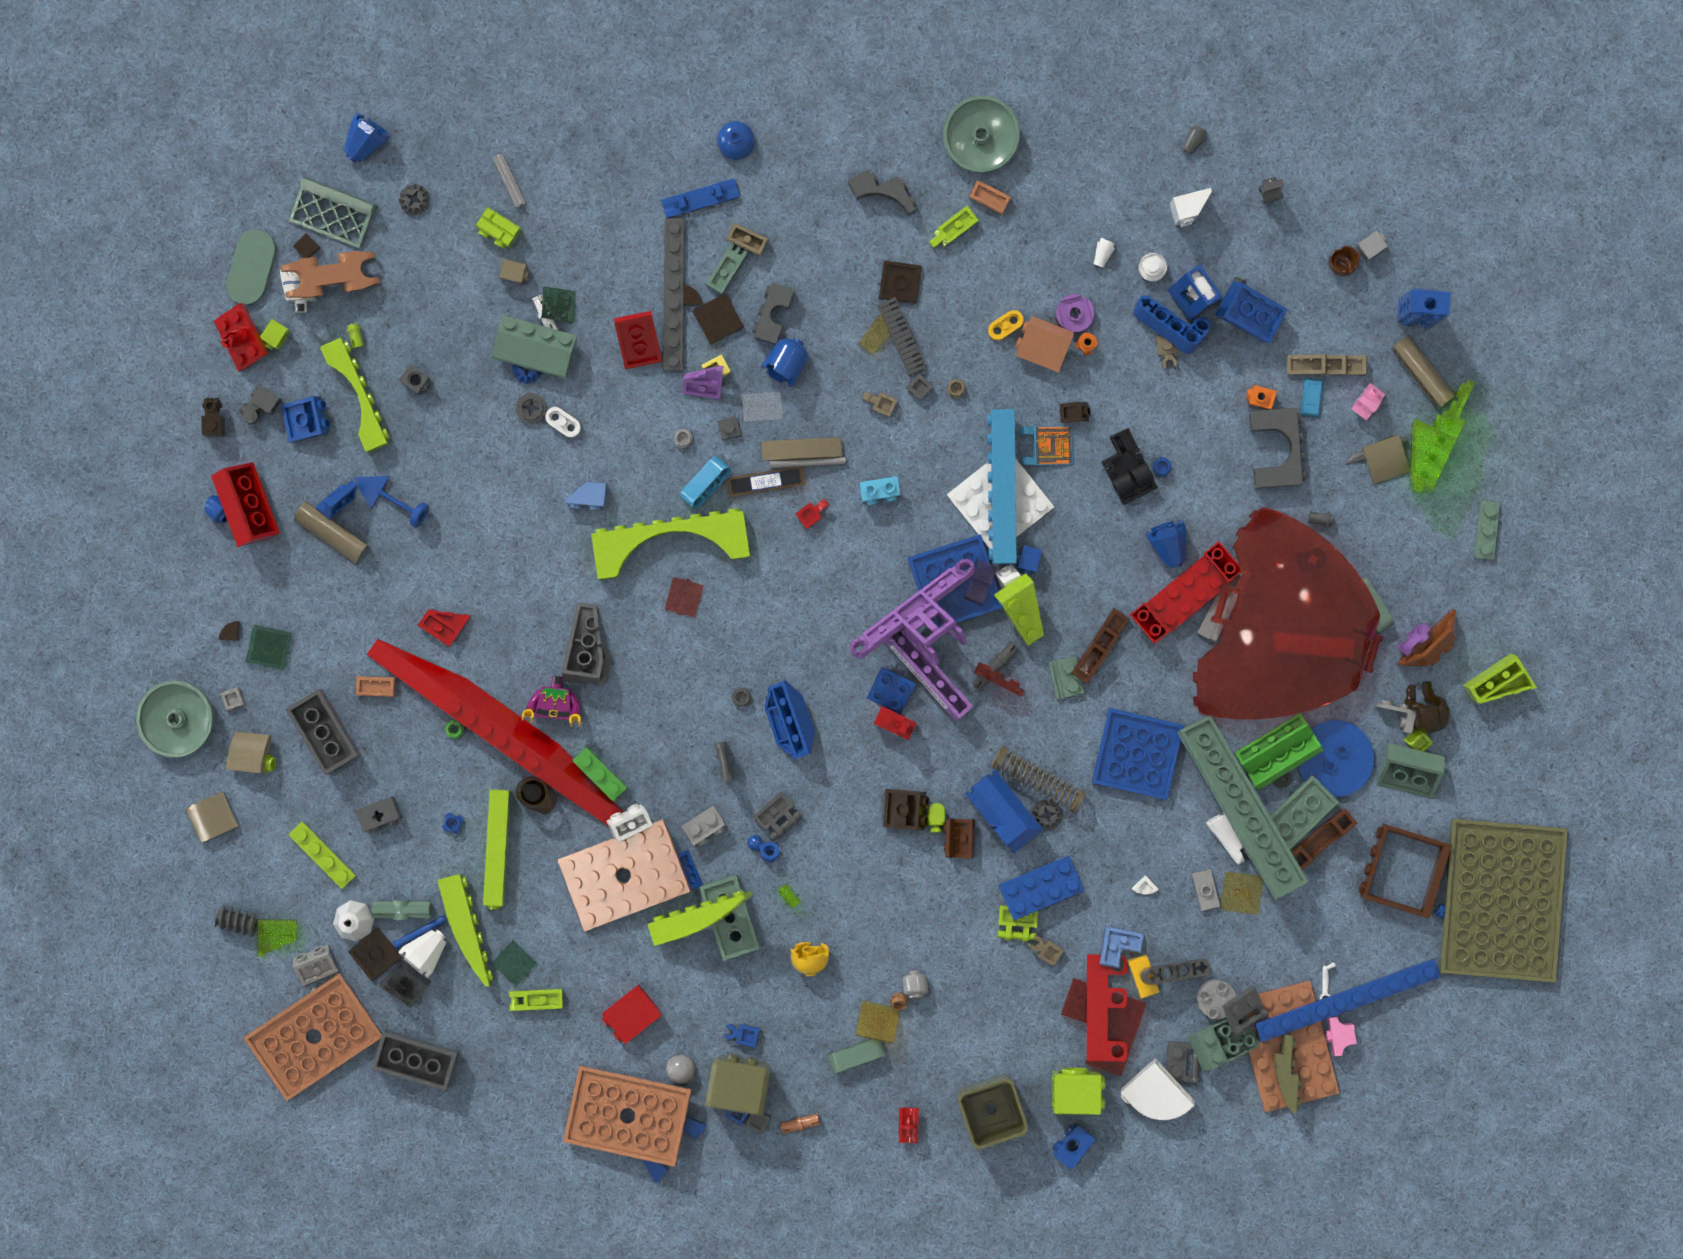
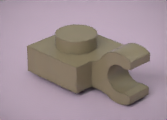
(883, 403)

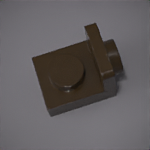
(1075, 412)

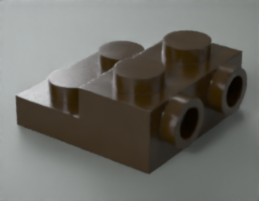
(905, 809)

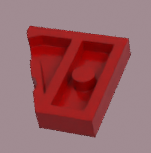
(443, 625)

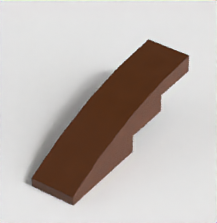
(1100, 645)

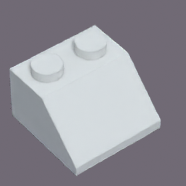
(1188, 206)

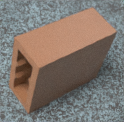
(1044, 343)

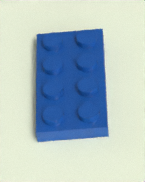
(1041, 888)

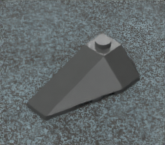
(584, 650)

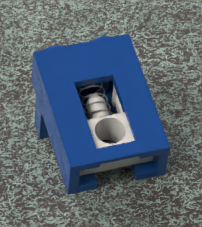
(1194, 292)

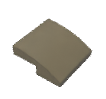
(1386, 459)
(248, 752)
(211, 817)

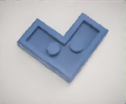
(1117, 940)

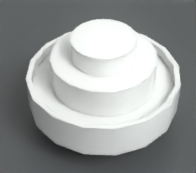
(1152, 267)

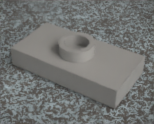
(1205, 889)

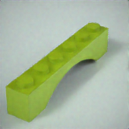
(370, 432)

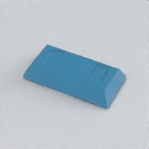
(1312, 397)

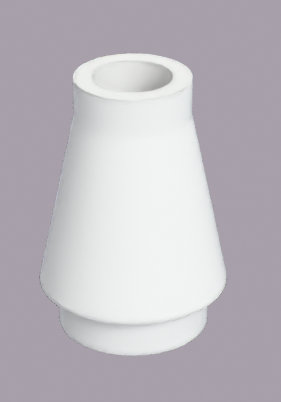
(1103, 252)

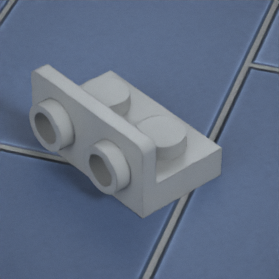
(703, 825)
(314, 965)

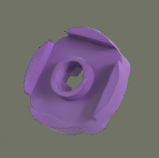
(1080, 304)
(1416, 635)

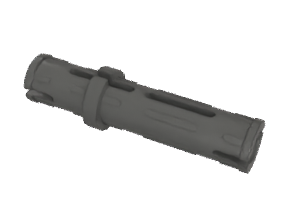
(1000, 660)

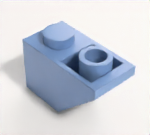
(590, 495)

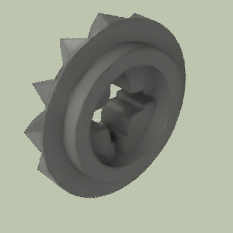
(422, 196)
(524, 401)
(1052, 807)

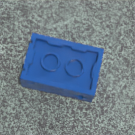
(1251, 312)

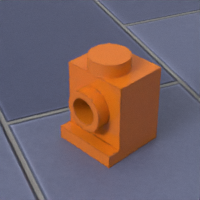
(1266, 403)

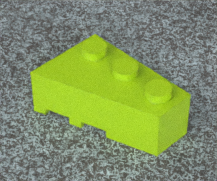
(1499, 680)

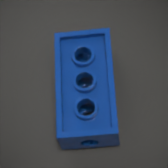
(1423, 307)

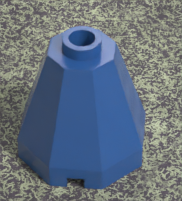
(364, 138)
(1169, 542)

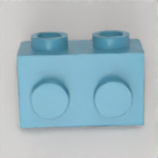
(880, 489)

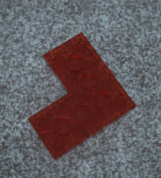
(1121, 1022)

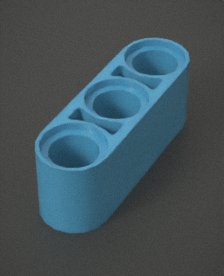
(705, 482)

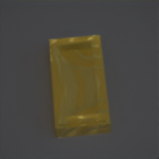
(875, 335)

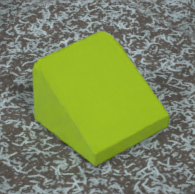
(1418, 740)

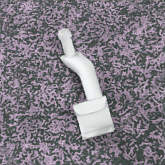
(1325, 976)

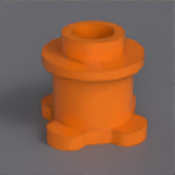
(1086, 349)

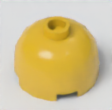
(809, 958)

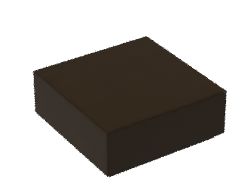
(306, 246)

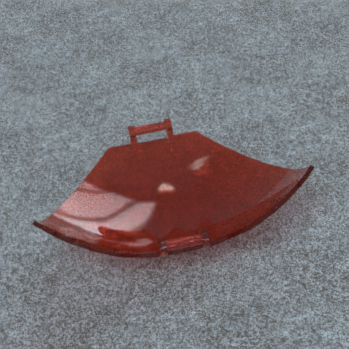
(1294, 628)

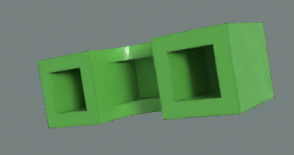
(603, 777)

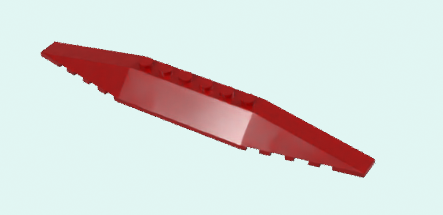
(497, 726)

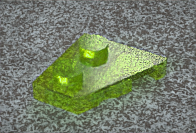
(275, 934)

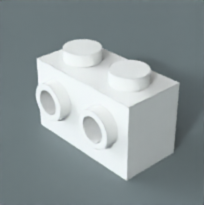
(629, 822)

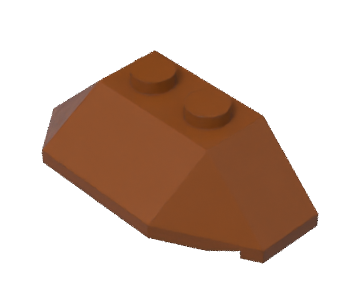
(1439, 640)

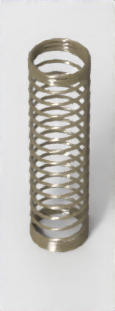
(1074, 804)

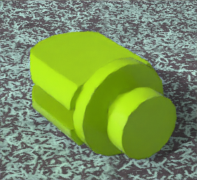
(936, 817)

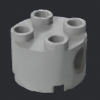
(1212, 996)

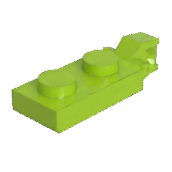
(954, 227)

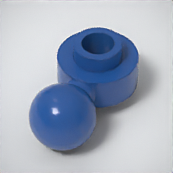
(756, 843)

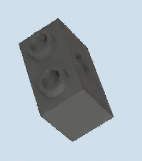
(367, 815)

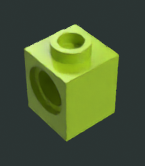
(274, 335)

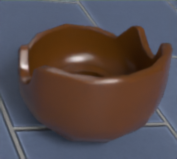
(1348, 256)

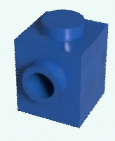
(1028, 560)

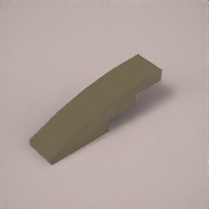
(1326, 365)
(801, 449)

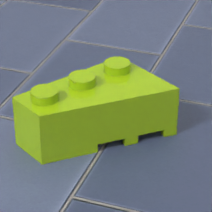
(1022, 608)

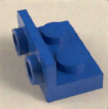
(337, 500)

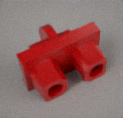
(908, 1125)

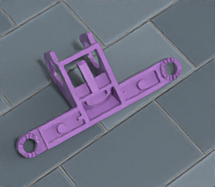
(918, 612)

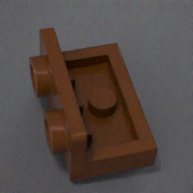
(960, 838)

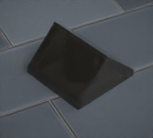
(405, 984)

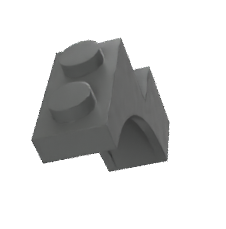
(894, 189)

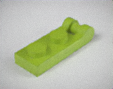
(536, 999)

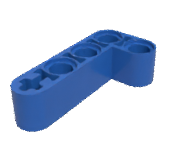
(1150, 310)

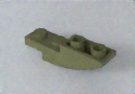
(1286, 1080)

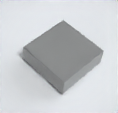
(232, 699)

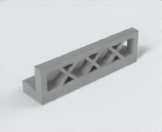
(1212, 630)

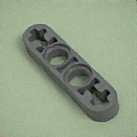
(1175, 971)

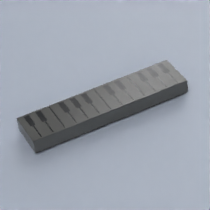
(901, 336)

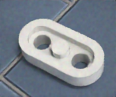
(563, 422)

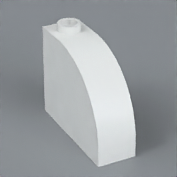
(1157, 1093)

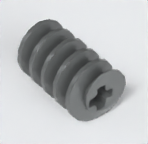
(237, 921)

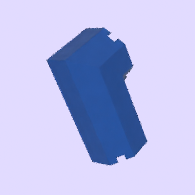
(1004, 810)

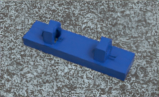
(700, 198)

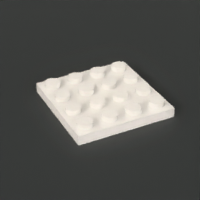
(972, 501)

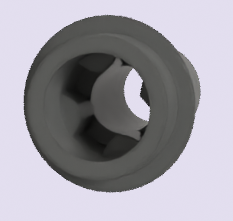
(1194, 138)

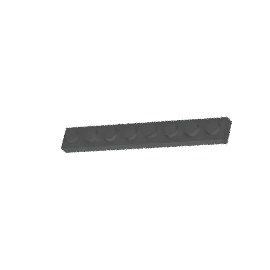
(673, 294)

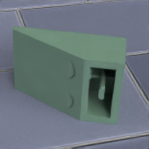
(1218, 1045)

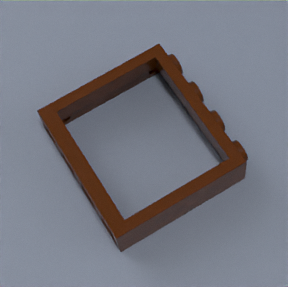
(1435, 879)

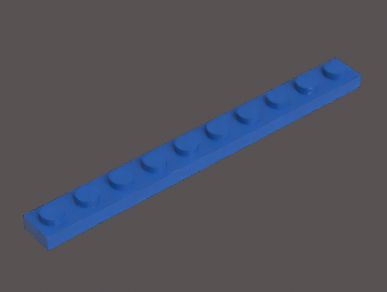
(1347, 1000)

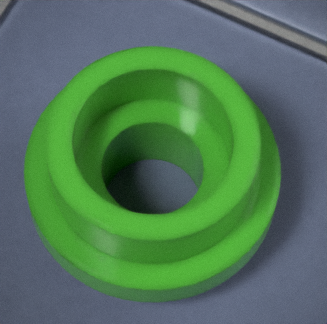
(448, 727)

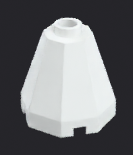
(360, 917)
(424, 952)

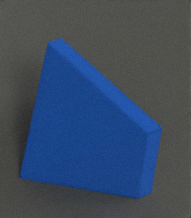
(690, 870)

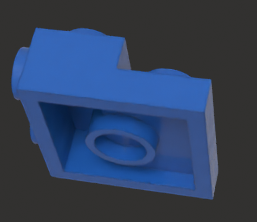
(305, 419)

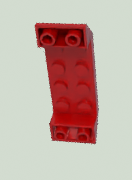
(1187, 593)

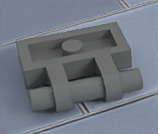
(773, 811)

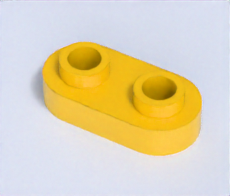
(1005, 325)

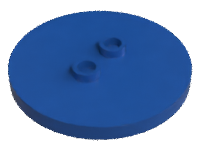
(1345, 759)

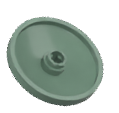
(981, 134)
(175, 718)

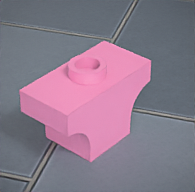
(1368, 401)
(1339, 1035)

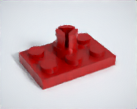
(240, 337)
(638, 339)

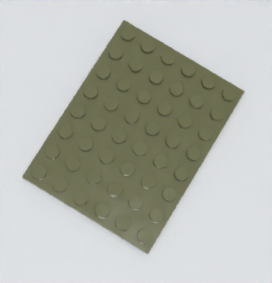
(1503, 900)

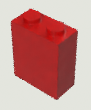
(631, 1014)

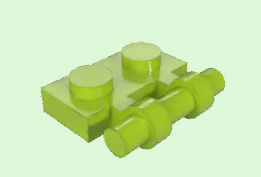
(1025, 922)

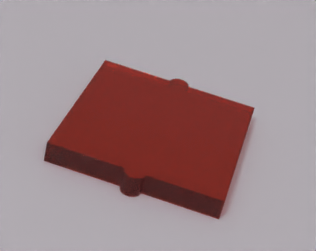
(684, 597)

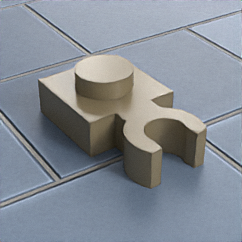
(1167, 349)
(1047, 951)

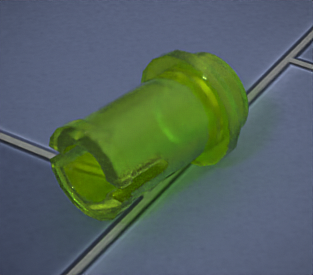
(788, 895)

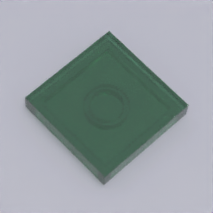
(268, 647)

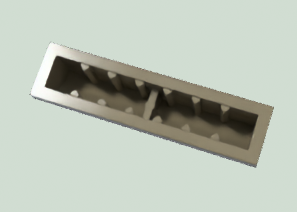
(1423, 371)
(330, 532)

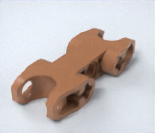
(314, 277)

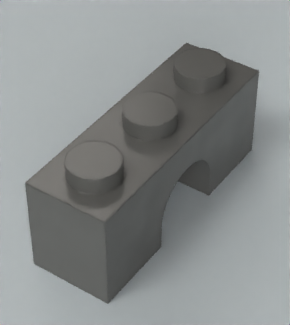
(777, 297)

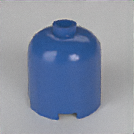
(786, 361)

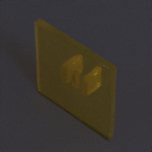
(1241, 893)
(877, 1022)

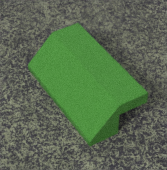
(1279, 751)

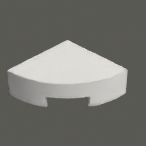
(1145, 886)

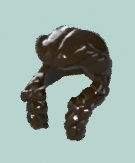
(1429, 718)

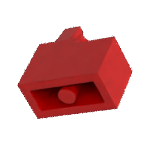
(895, 723)

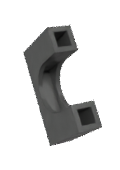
(1286, 423)

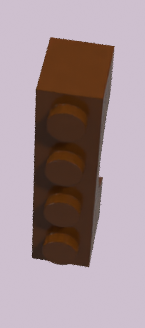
(1322, 837)

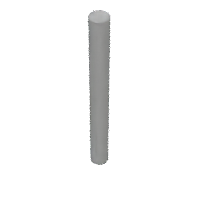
(807, 462)

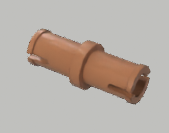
(800, 1123)

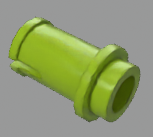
(355, 335)

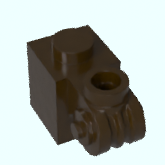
(212, 423)

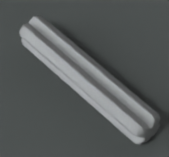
(508, 180)

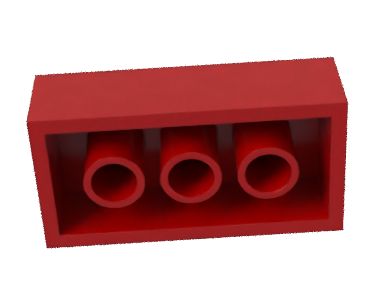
(245, 504)

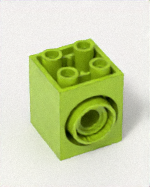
(1077, 1091)

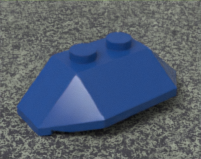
(789, 719)

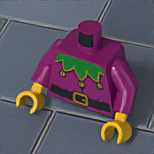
(554, 703)

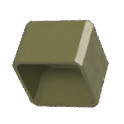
(738, 1084)
(993, 1128)

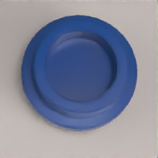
(1161, 467)

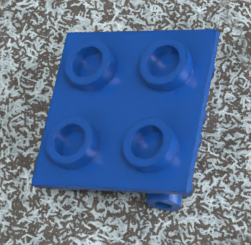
(891, 690)

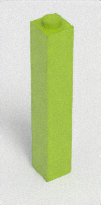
(496, 848)

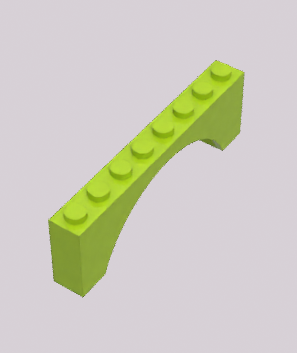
(615, 546)

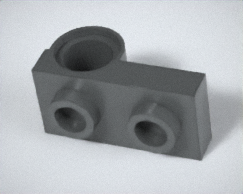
(1271, 189)

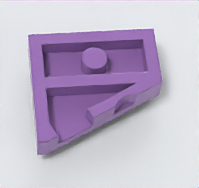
(704, 383)

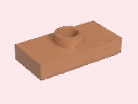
(989, 197)
(375, 686)

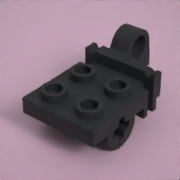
(1127, 470)

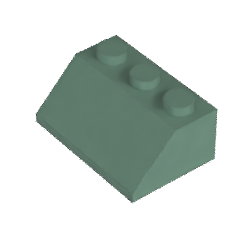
(1411, 770)

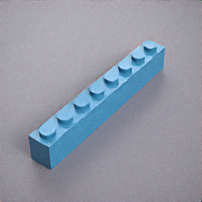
(1002, 486)

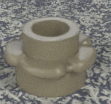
(956, 383)

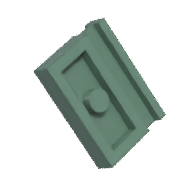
(1063, 680)

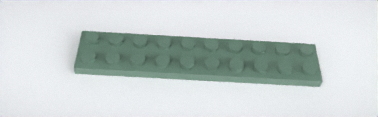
(1242, 807)

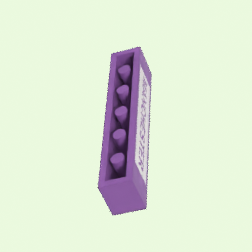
(929, 676)

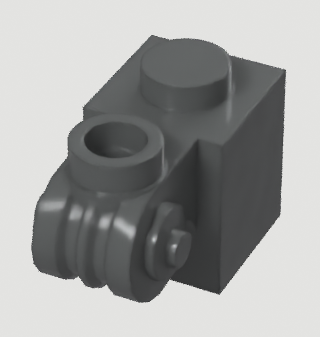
(261, 400)

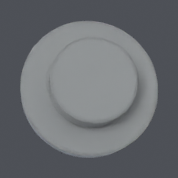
(683, 438)

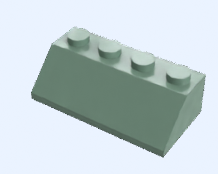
(534, 346)

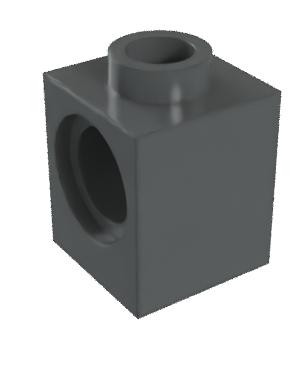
(409, 374)

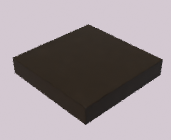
(900, 281)
(718, 318)
(375, 954)

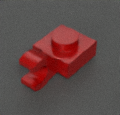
(810, 514)

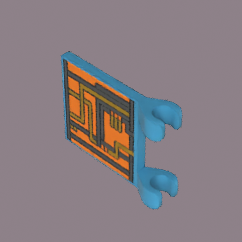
(1051, 445)

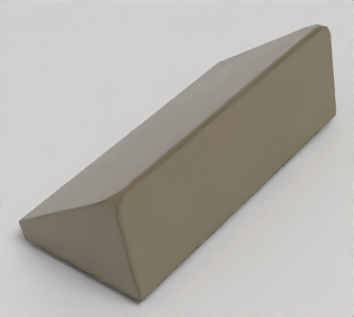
(747, 239)

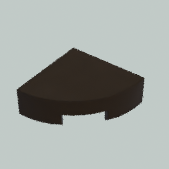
(691, 296)
(230, 631)

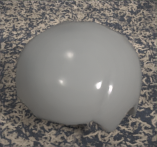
(681, 1069)

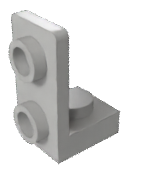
(1406, 721)

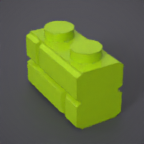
(498, 228)

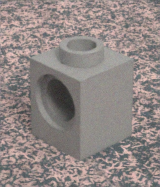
(1372, 245)

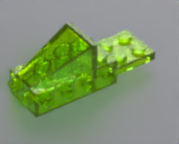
(1426, 440)

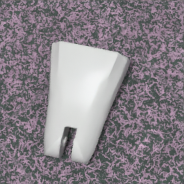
(1226, 835)

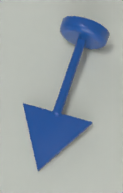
(371, 489)

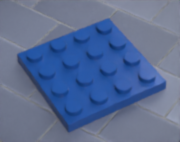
(933, 563)
(1137, 753)

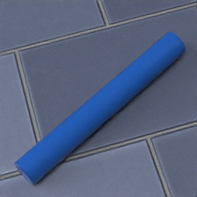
(420, 931)

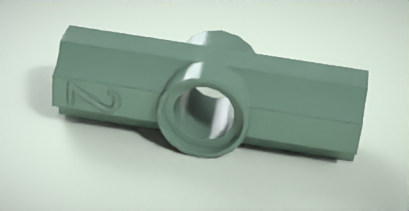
(401, 909)

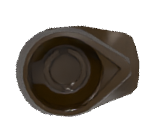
(527, 795)

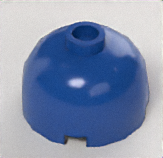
(736, 140)

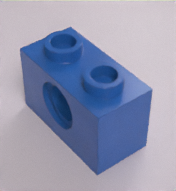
(1071, 1157)

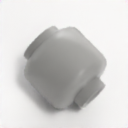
(915, 985)

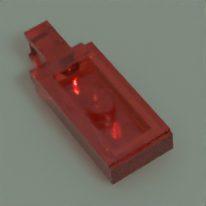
(985, 671)

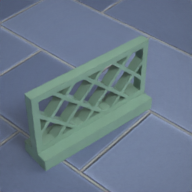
(337, 196)

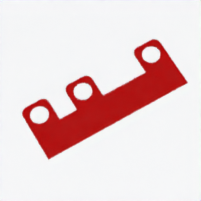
(1097, 1009)

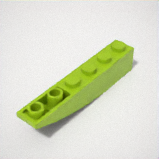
(694, 919)
(464, 923)

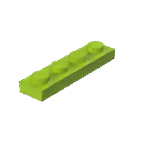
(322, 855)

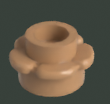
(899, 1001)

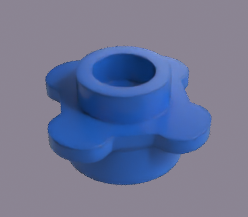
(449, 827)

